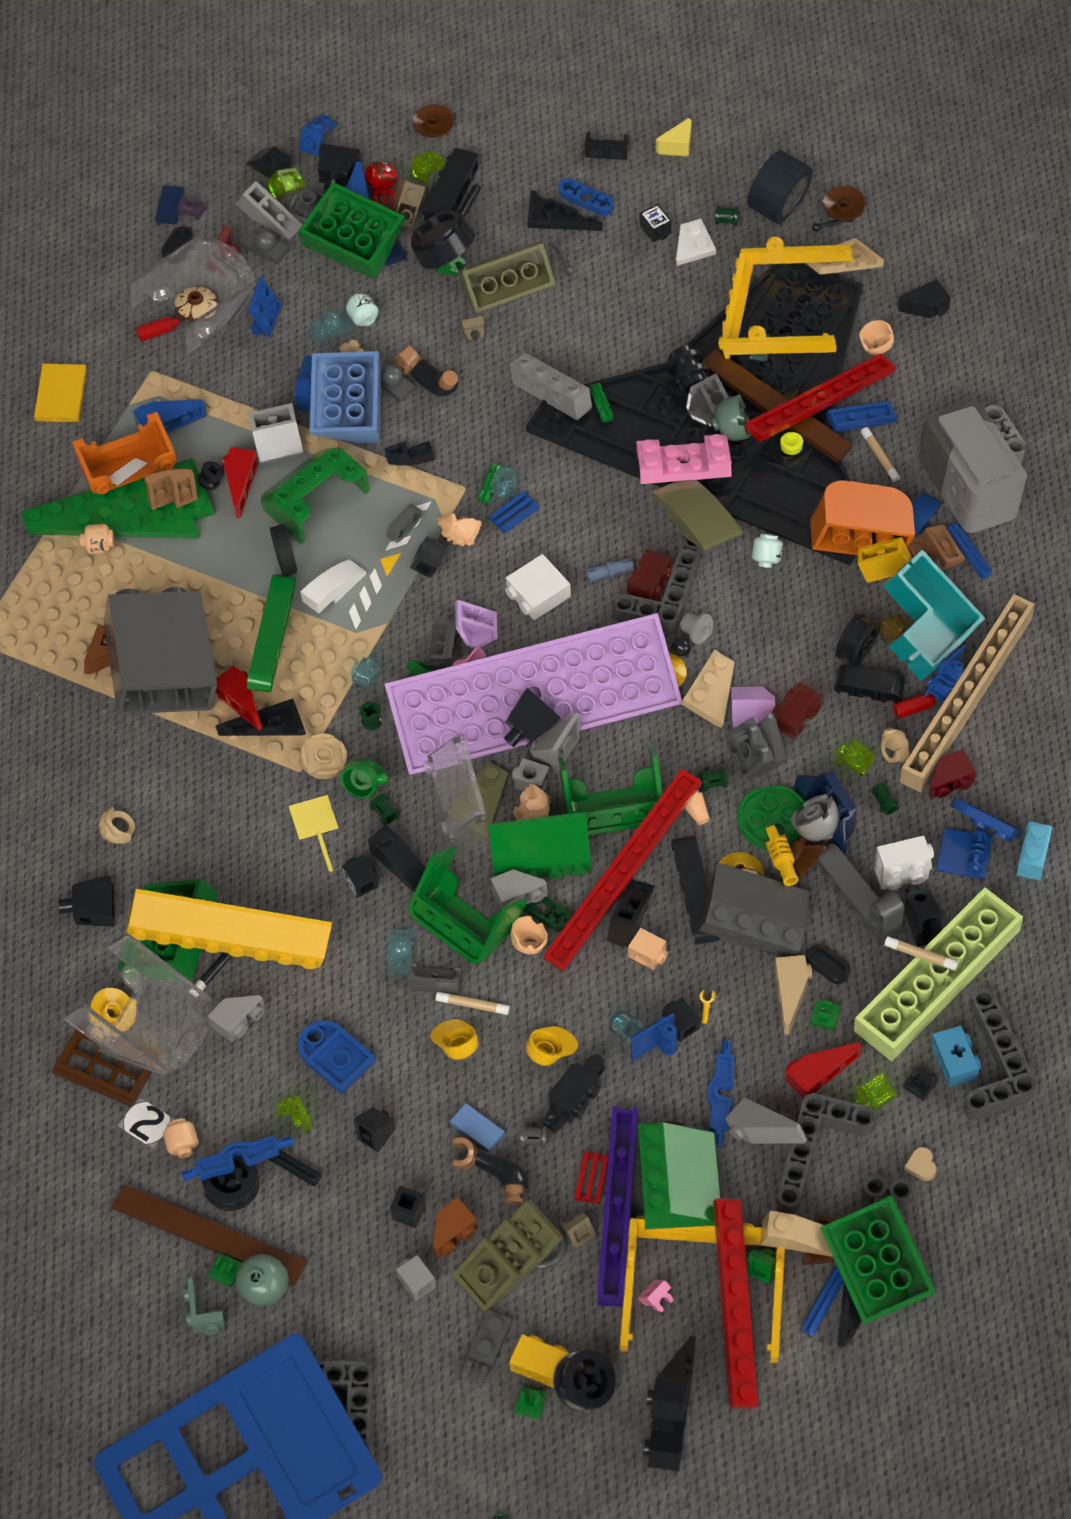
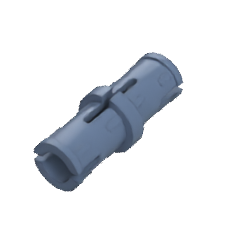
(609, 570)

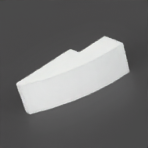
(332, 585)

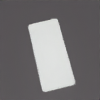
(127, 470)

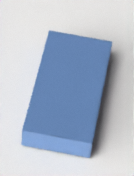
(477, 1128)

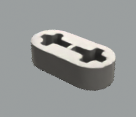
(404, 523)

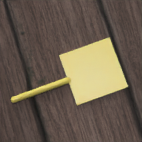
(314, 818)

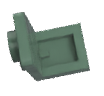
(205, 1323)

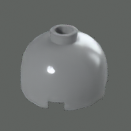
(817, 819)

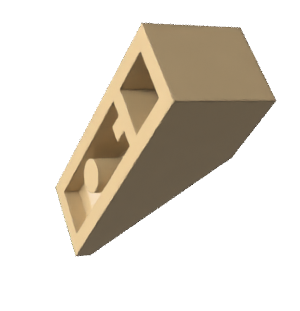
(792, 982)
(793, 1233)

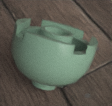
(731, 418)
(271, 1284)

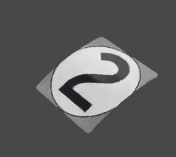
(145, 1122)

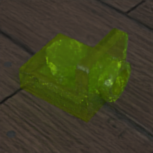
(425, 164)
(285, 181)
(855, 757)
(297, 1111)

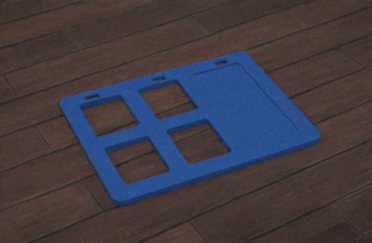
(291, 1432)

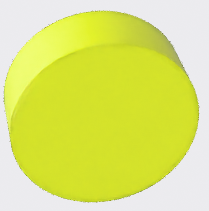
(791, 443)

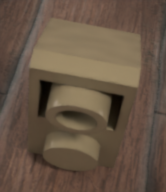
(407, 200)

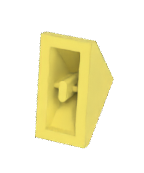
(675, 140)

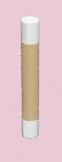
(880, 454)
(921, 953)
(472, 1003)

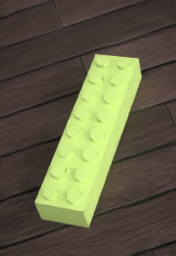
(927, 988)

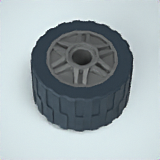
(779, 186)

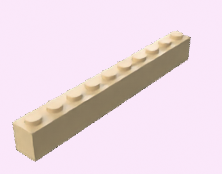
(967, 693)

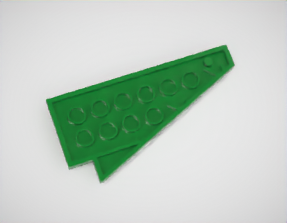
(123, 510)

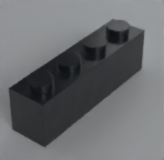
(451, 183)

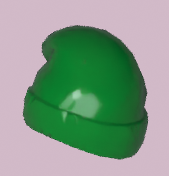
(361, 772)

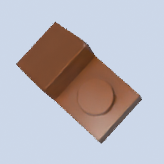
(97, 655)

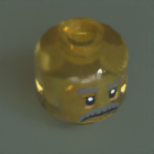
(892, 628)

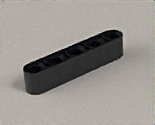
(692, 883)

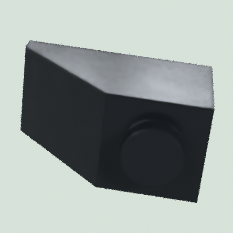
(269, 161)
(925, 300)
(374, 1128)

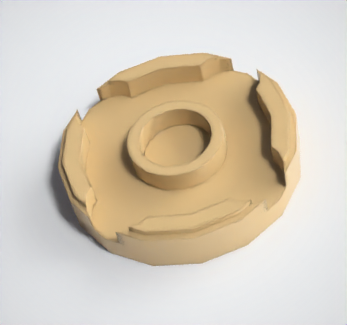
(323, 756)

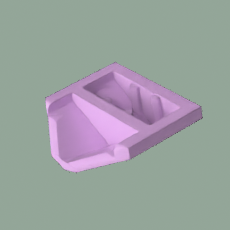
(475, 624)
(750, 703)

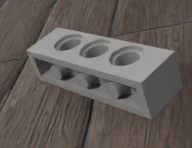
(551, 385)

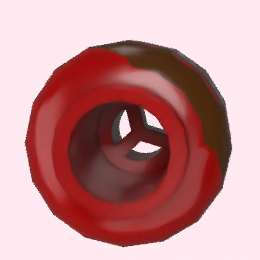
(381, 175)

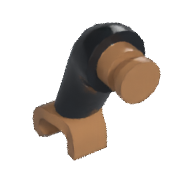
(435, 381)
(509, 1173)

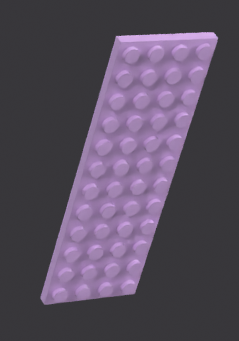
(595, 673)

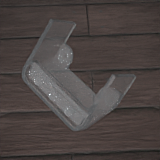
(459, 795)

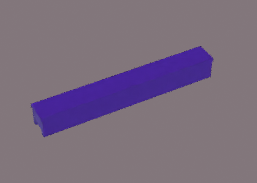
(617, 1207)

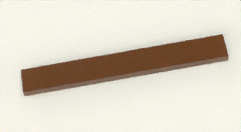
(767, 399)
(200, 1230)

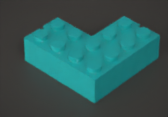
(939, 614)

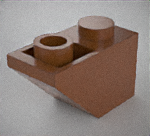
(452, 1226)

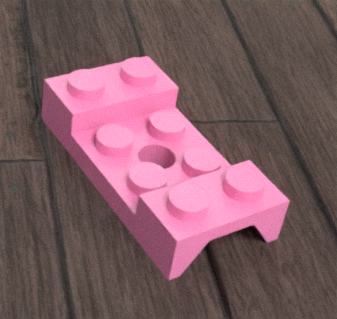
(704, 460)

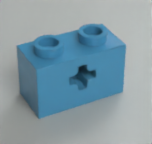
(955, 1069)

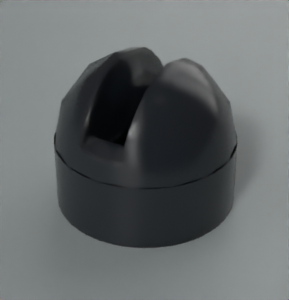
(681, 646)

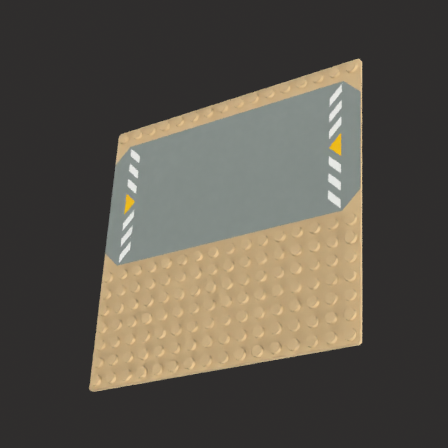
(65, 590)

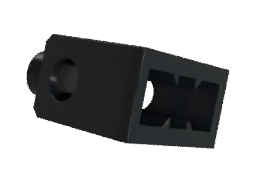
(336, 164)
(529, 719)
(91, 902)
(918, 907)

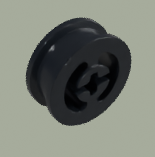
(857, 639)
(240, 1191)
(573, 1389)

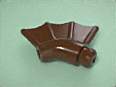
(805, 855)

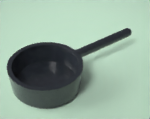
(444, 235)

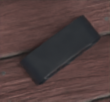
(870, 683)

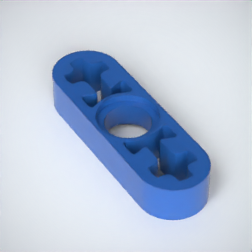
(580, 190)

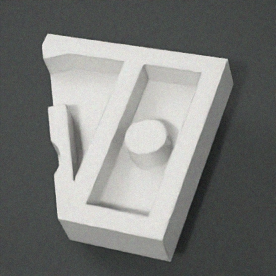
(694, 242)

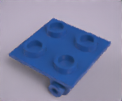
(264, 309)
(947, 676)
(965, 853)
(660, 1034)

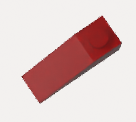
(240, 472)
(233, 691)
(818, 1068)

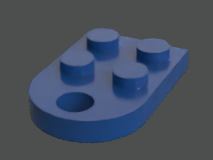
(986, 820)
(335, 1056)

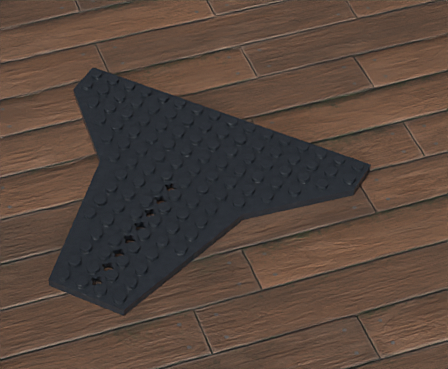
(766, 484)

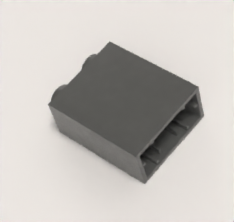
(159, 651)

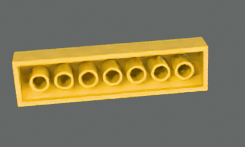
(228, 929)

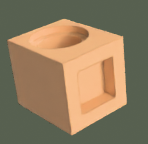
(647, 949)

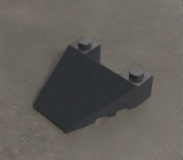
(669, 1409)

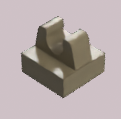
(473, 324)
(579, 1230)

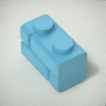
(1034, 850)

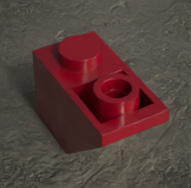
(952, 774)

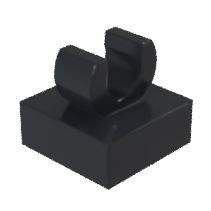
(920, 1083)

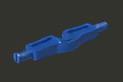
(722, 1080)
(250, 1152)

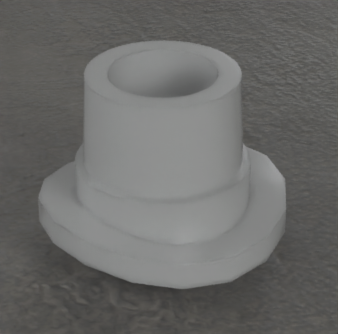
(697, 627)

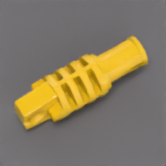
(781, 855)

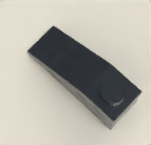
(396, 857)
(629, 913)

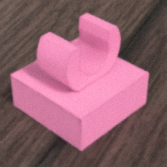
(654, 1292)

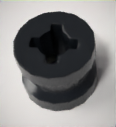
(210, 475)

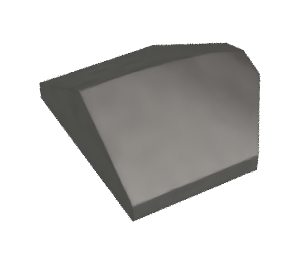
(704, 399)

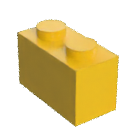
(882, 559)
(536, 1359)

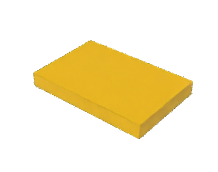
(60, 392)

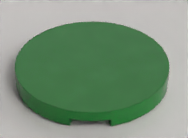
(766, 808)

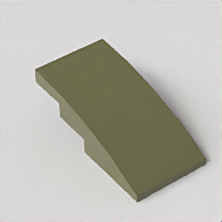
(697, 513)
(507, 1256)

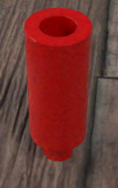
(156, 328)
(913, 705)

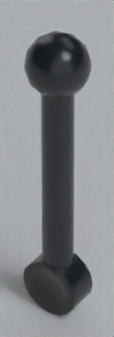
(816, 227)

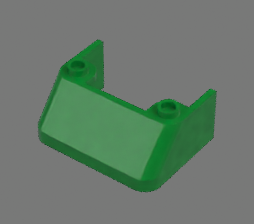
(615, 808)
(453, 919)

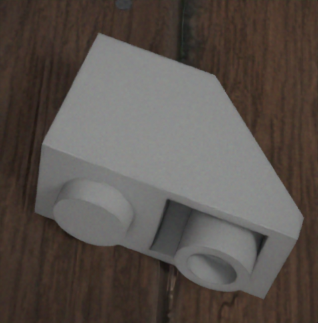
(517, 885)
(235, 1014)

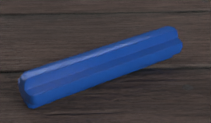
(969, 550)
(822, 1302)

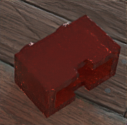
(650, 578)
(796, 708)

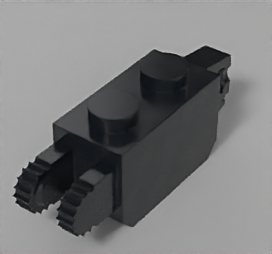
(573, 1091)

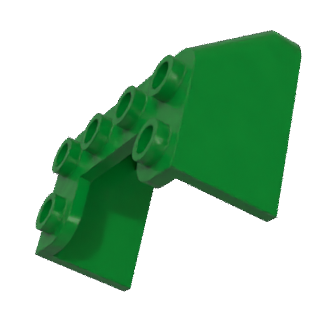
(285, 499)

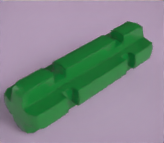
(601, 402)
(484, 494)

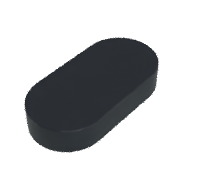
(177, 239)
(828, 964)

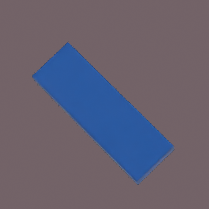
(861, 416)

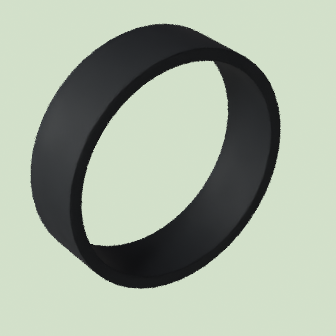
(283, 549)

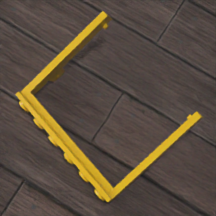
(758, 341)
(706, 1234)

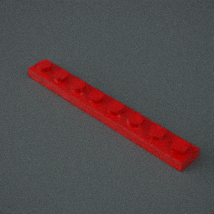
(820, 397)
(735, 1304)

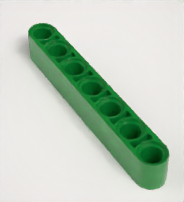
(271, 633)

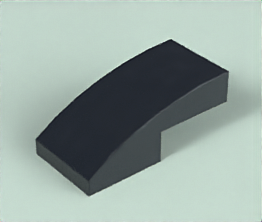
(402, 455)

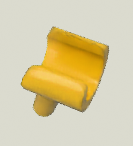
(706, 1005)

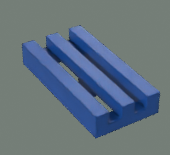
(519, 518)

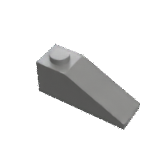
(268, 211)
(762, 1125)

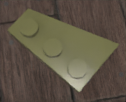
(491, 786)

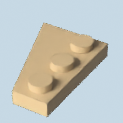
(862, 259)
(711, 689)

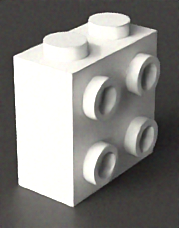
(537, 587)
(903, 863)

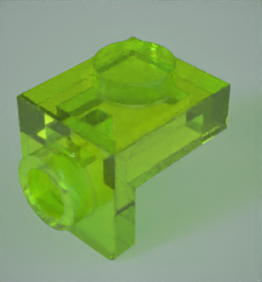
(875, 1093)

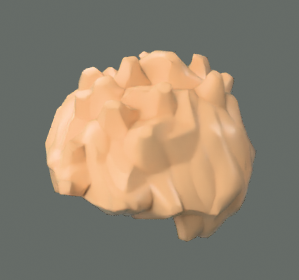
(459, 530)
(533, 804)

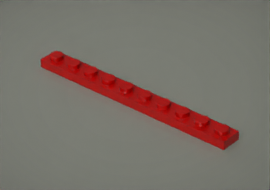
(622, 870)

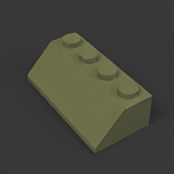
(506, 277)

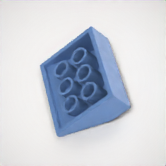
(346, 396)

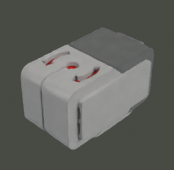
(975, 463)

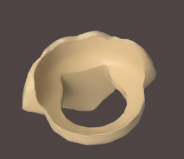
(896, 741)
(110, 832)

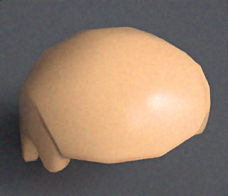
(876, 333)
(525, 928)

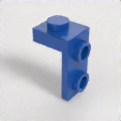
(313, 134)

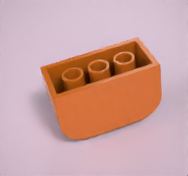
(859, 516)

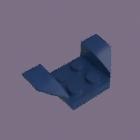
(828, 784)

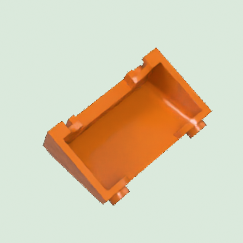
(148, 444)

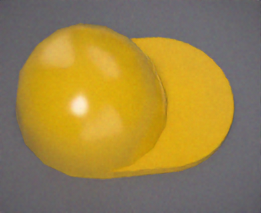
(455, 1038)
(550, 1044)

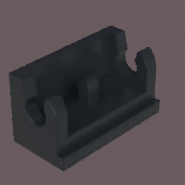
(606, 148)

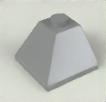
(557, 743)

